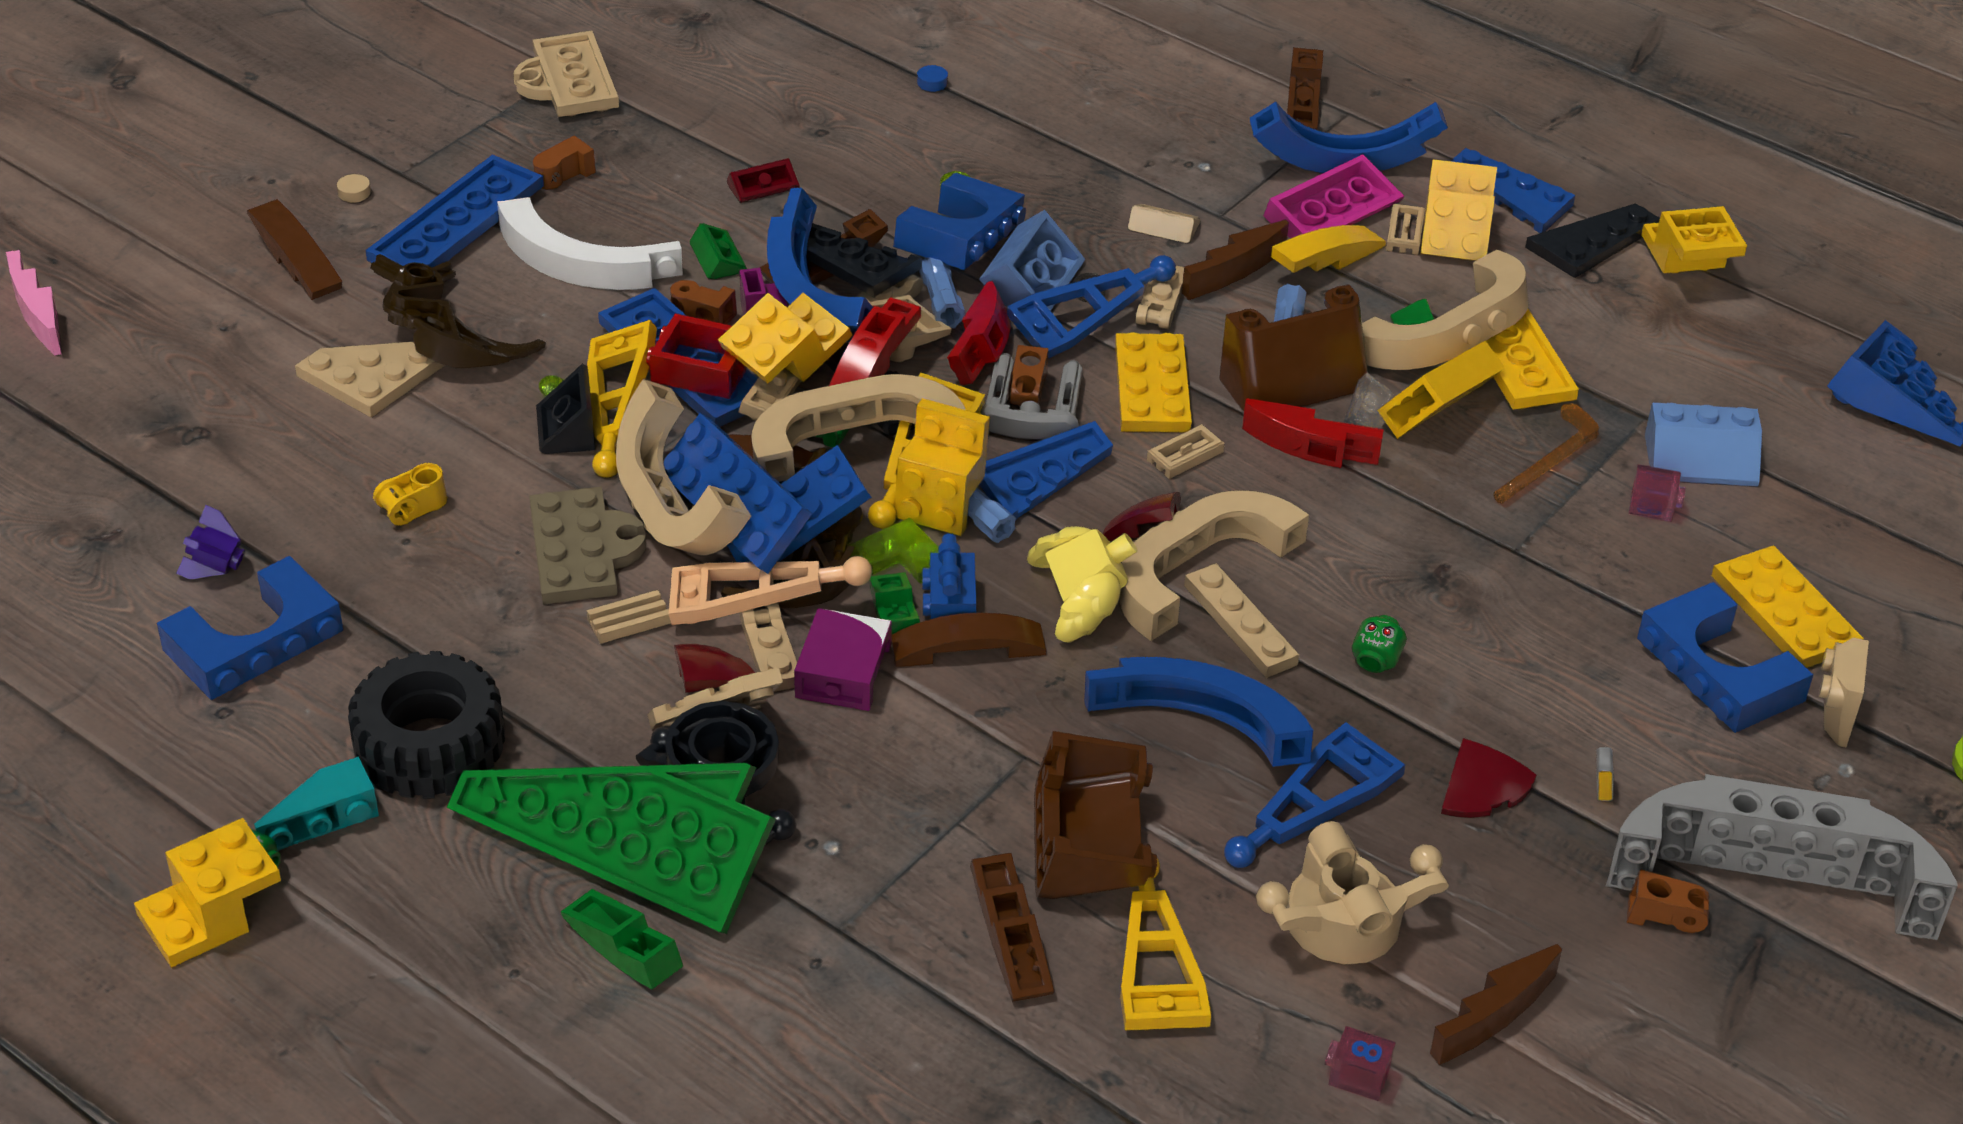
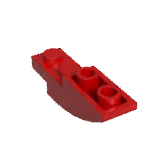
(984, 335)
(876, 340)
(1312, 439)

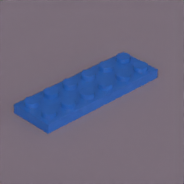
(457, 214)
(657, 308)
(712, 458)

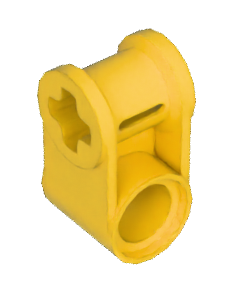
(414, 495)

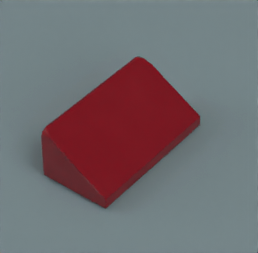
(762, 180)

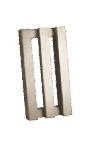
(1404, 242)
(1189, 454)
(628, 616)

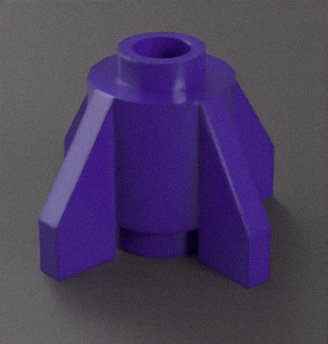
(212, 548)

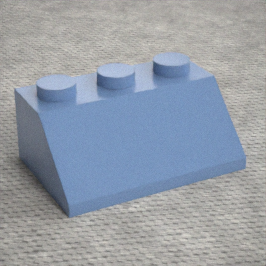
(1033, 260)
(1706, 443)

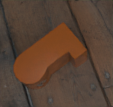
(564, 162)
(704, 302)
(1028, 380)
(1668, 902)

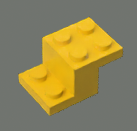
(1458, 210)
(1693, 239)
(785, 337)
(941, 466)
(207, 892)

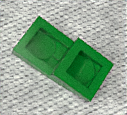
(894, 600)

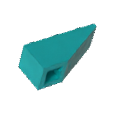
(322, 804)

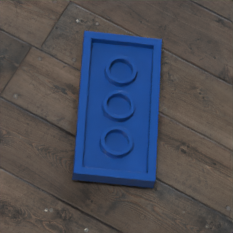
(827, 490)

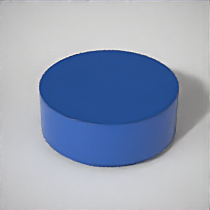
(932, 78)

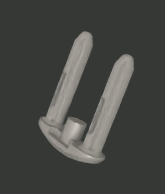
(1029, 421)

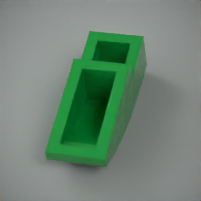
(624, 938)

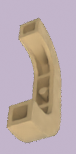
(1499, 305)
(838, 409)
(640, 466)
(1221, 516)

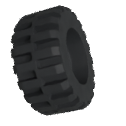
(417, 690)

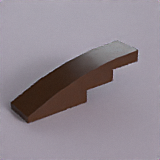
(295, 248)
(1230, 263)
(1011, 927)
(1505, 997)

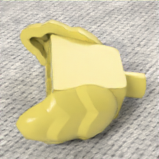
(1086, 574)

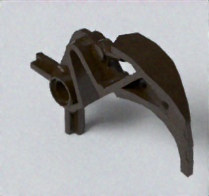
(439, 334)
(842, 533)

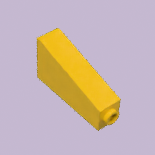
(1440, 388)

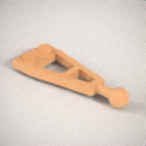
(692, 586)

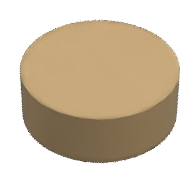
(353, 188)

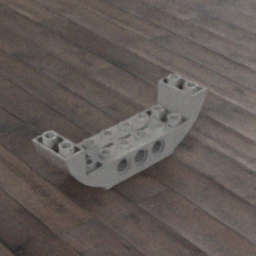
(1792, 838)

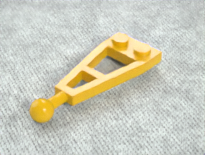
(604, 353)
(883, 512)
(1161, 1005)

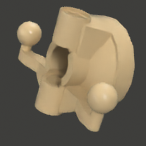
(1343, 903)

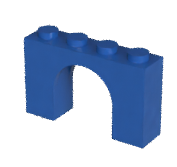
(980, 220)
(226, 661)
(1733, 693)

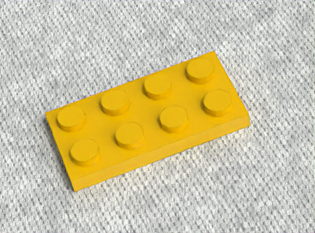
(1531, 365)
(1152, 382)
(1784, 604)

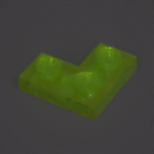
(898, 544)

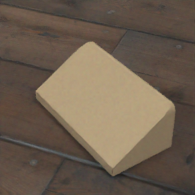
(1163, 223)

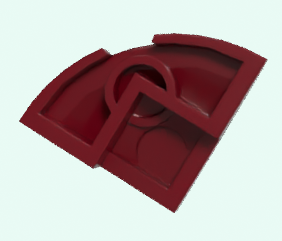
(1148, 511)
(707, 666)
(1484, 781)

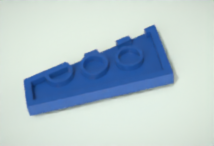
(1523, 192)
(1040, 469)

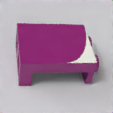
(842, 659)

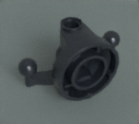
(719, 735)

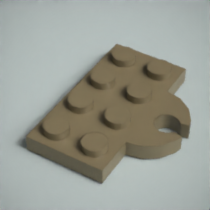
(582, 544)

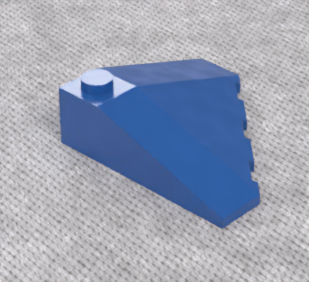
(1892, 384)

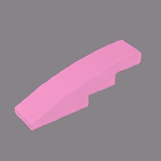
(35, 303)

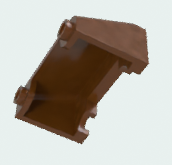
(1296, 357)
(1090, 817)

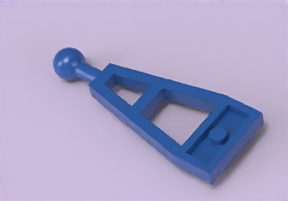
(1045, 330)
(1351, 753)

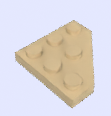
(367, 374)
(747, 689)

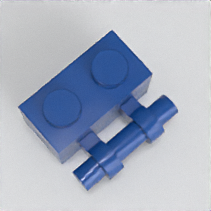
(949, 581)

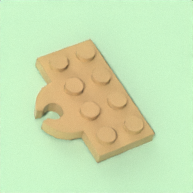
(568, 73)

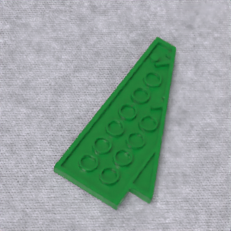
(648, 829)

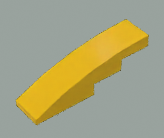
(1326, 247)

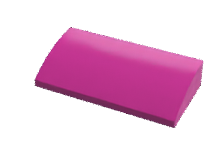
(1334, 198)

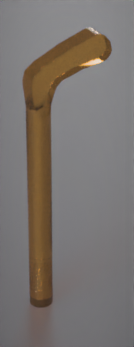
(1587, 432)

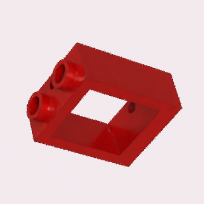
(693, 373)

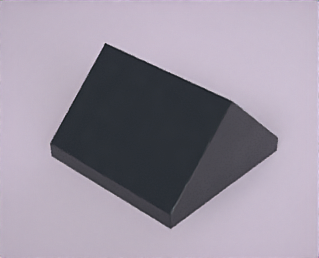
(566, 416)

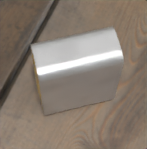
(1604, 773)

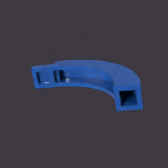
(1325, 151)
(788, 262)
(1210, 691)

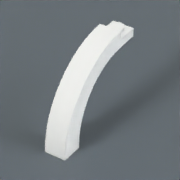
(581, 261)

